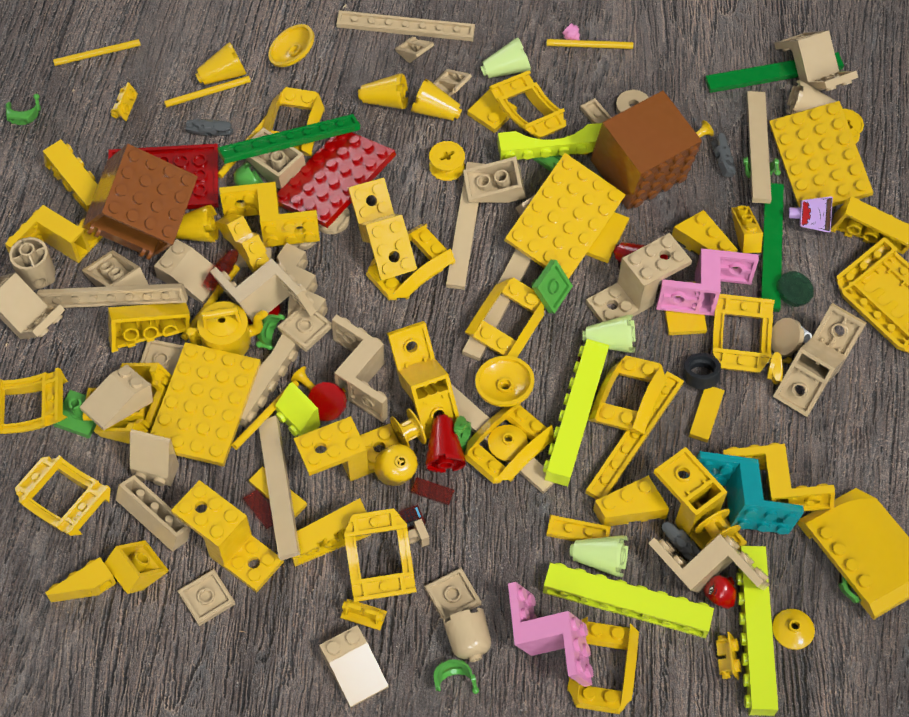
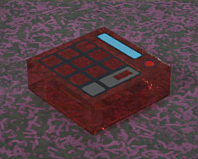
(410, 515)

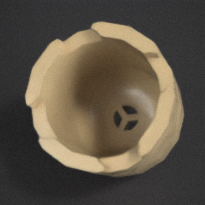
(468, 634)

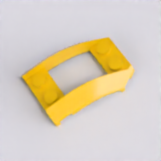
(522, 83)
(296, 99)
(431, 248)
(743, 307)
(494, 338)
(52, 400)
(625, 418)
(488, 464)
(82, 508)
(385, 585)
(607, 699)

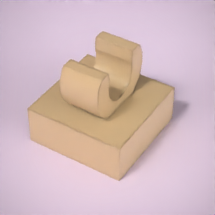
(419, 534)

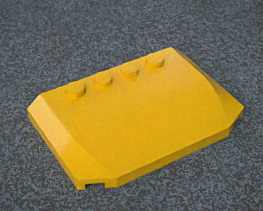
(880, 291)
(864, 548)

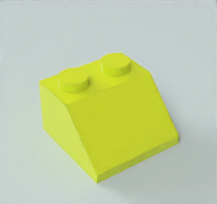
(297, 411)

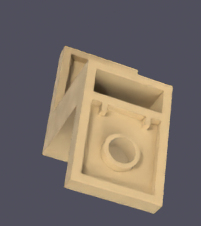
(816, 60)
(639, 279)
(265, 289)
(24, 310)
(819, 360)
(360, 367)
(709, 562)

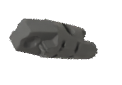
(209, 127)
(723, 155)
(681, 541)

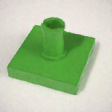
(552, 286)
(74, 421)

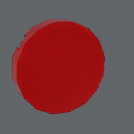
(329, 400)

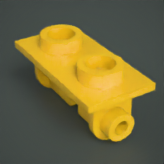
(126, 101)
(363, 614)
(728, 648)

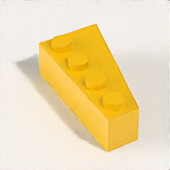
(71, 170)
(870, 224)
(145, 322)
(326, 533)

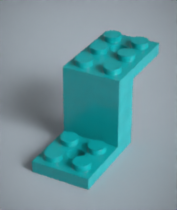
(745, 494)

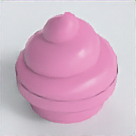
(571, 32)

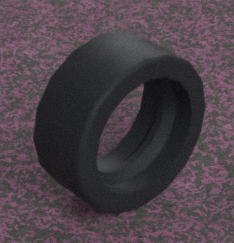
(701, 381)

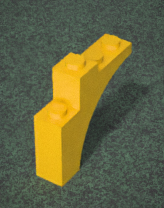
(248, 244)

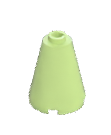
(506, 61)
(616, 333)
(602, 553)

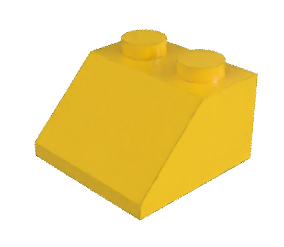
(135, 566)

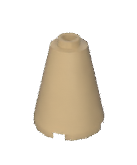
(806, 97)

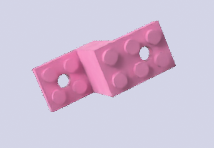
(711, 270)
(550, 634)

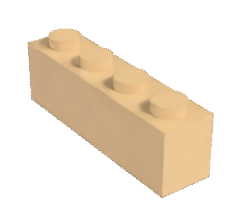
(152, 513)

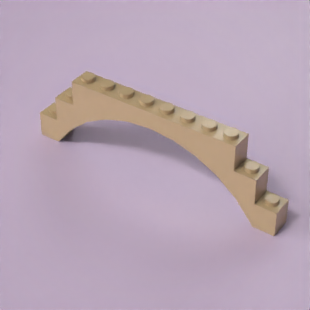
(285, 350)

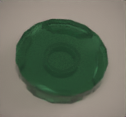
(795, 289)

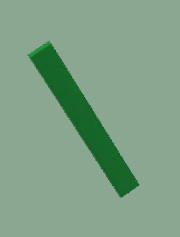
(756, 75)
(288, 138)
(772, 246)

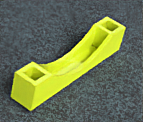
(524, 147)

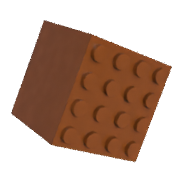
(646, 149)
(140, 201)

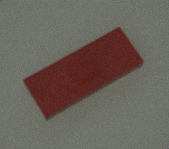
(432, 491)
(260, 508)

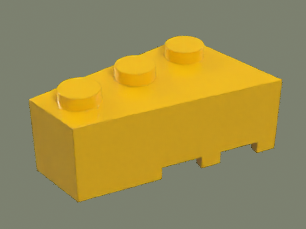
(631, 503)

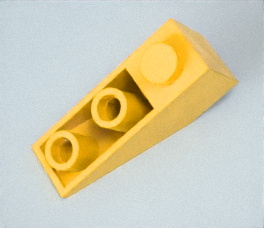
(747, 229)
(87, 582)

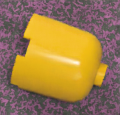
(390, 471)

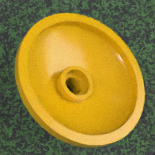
(291, 45)
(504, 373)

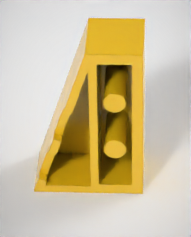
(702, 233)

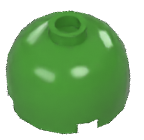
(245, 176)

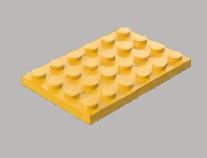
(821, 155)
(565, 216)
(205, 402)

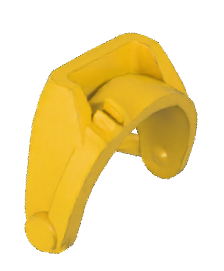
(775, 368)

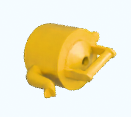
(226, 328)

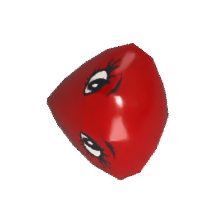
(721, 591)

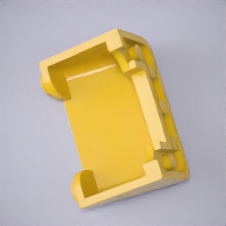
(159, 380)

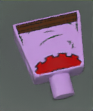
(814, 213)

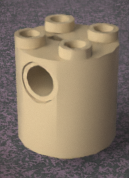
(33, 262)

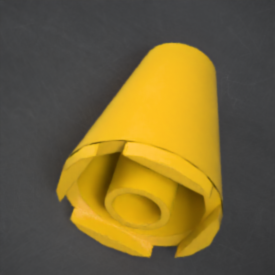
(221, 66)
(386, 92)
(435, 102)
(199, 225)

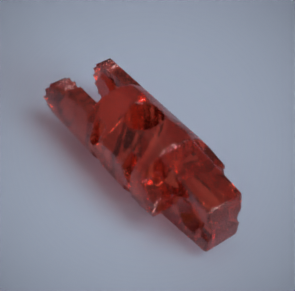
(224, 264)

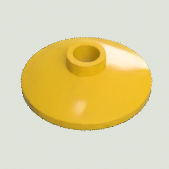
(501, 448)
(789, 637)

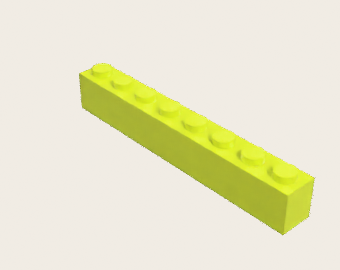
(576, 414)
(628, 600)
(757, 639)

